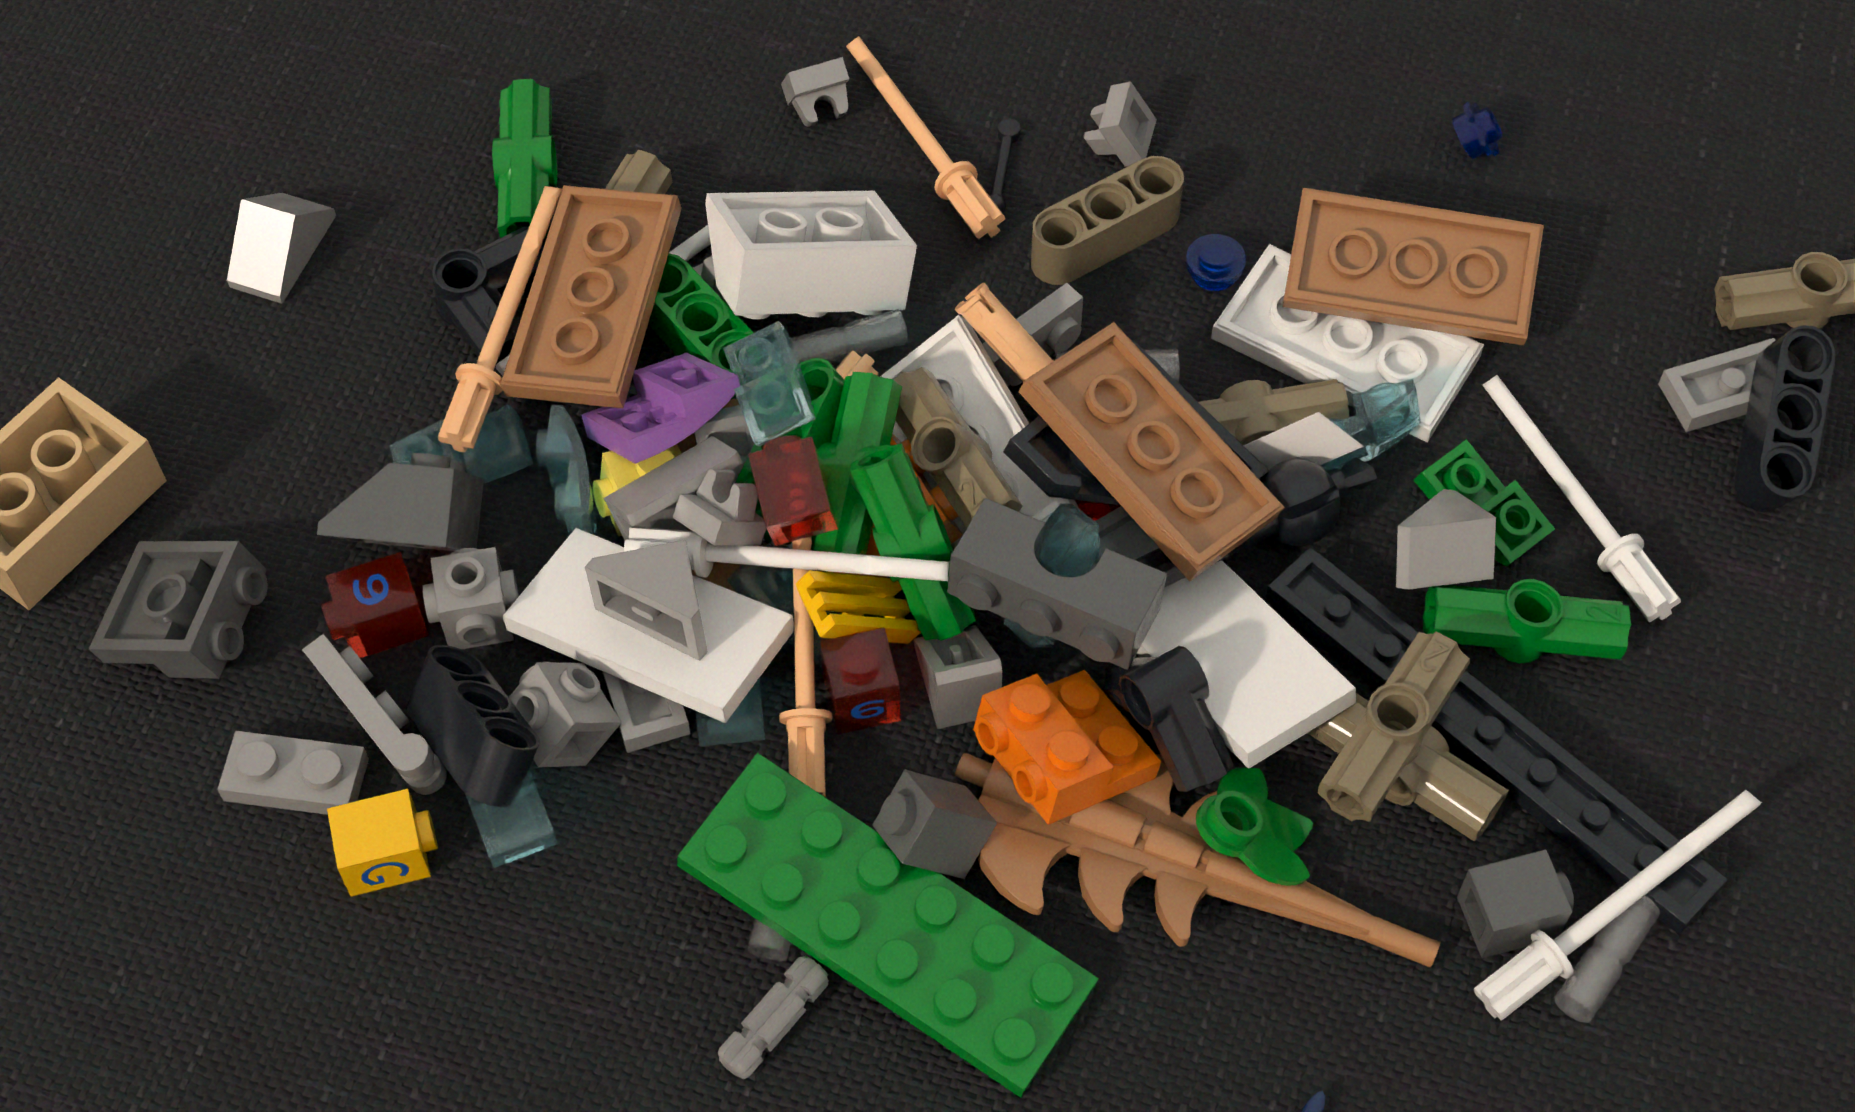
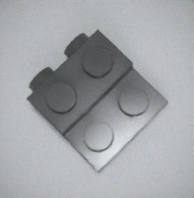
(181, 607)

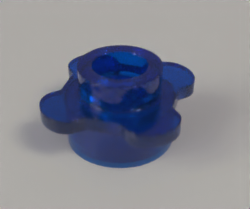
(1478, 130)

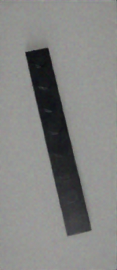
(1498, 741)

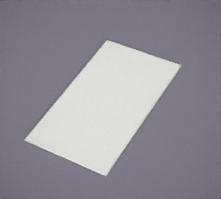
(1307, 439)

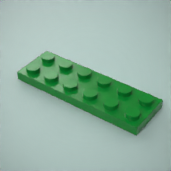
(888, 925)

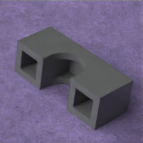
(1096, 612)

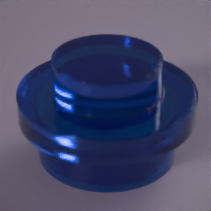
(1215, 261)

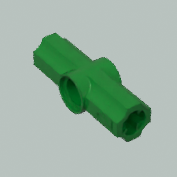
(523, 154)
(862, 424)
(910, 530)
(1528, 621)

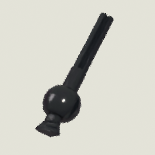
(1309, 502)

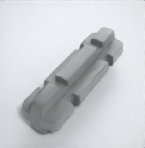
(773, 1017)

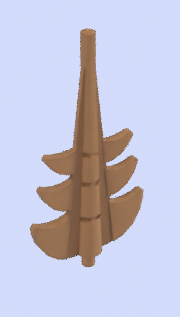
(1142, 837)

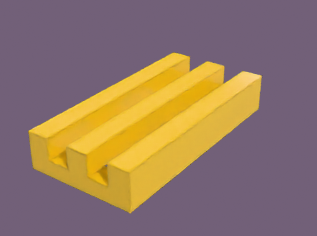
(855, 597)

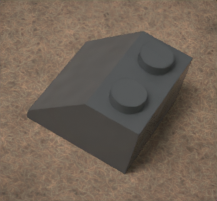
(412, 506)

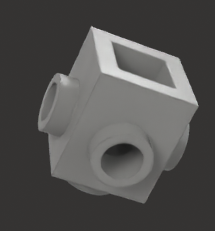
(470, 597)
(565, 712)

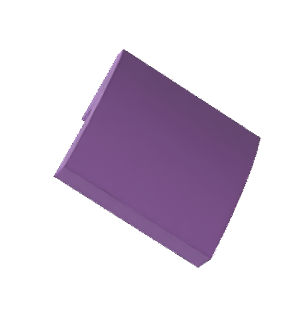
(669, 406)

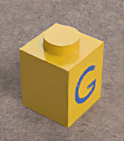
(381, 842)

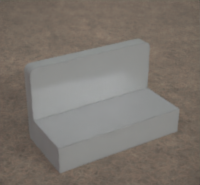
(654, 496)

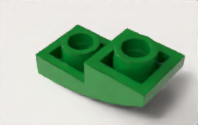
(1517, 517)

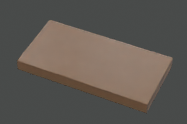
(1413, 266)
(592, 297)
(1151, 450)

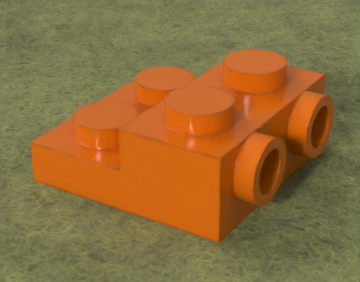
(1063, 743)

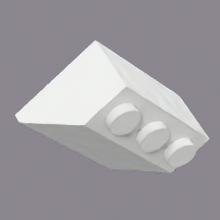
(808, 253)

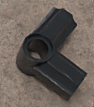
(485, 278)
(1168, 700)

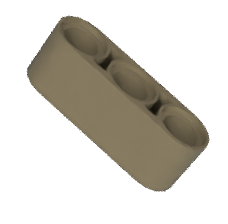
(1106, 220)

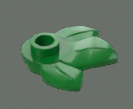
(1253, 828)

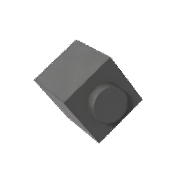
(934, 824)
(1513, 900)

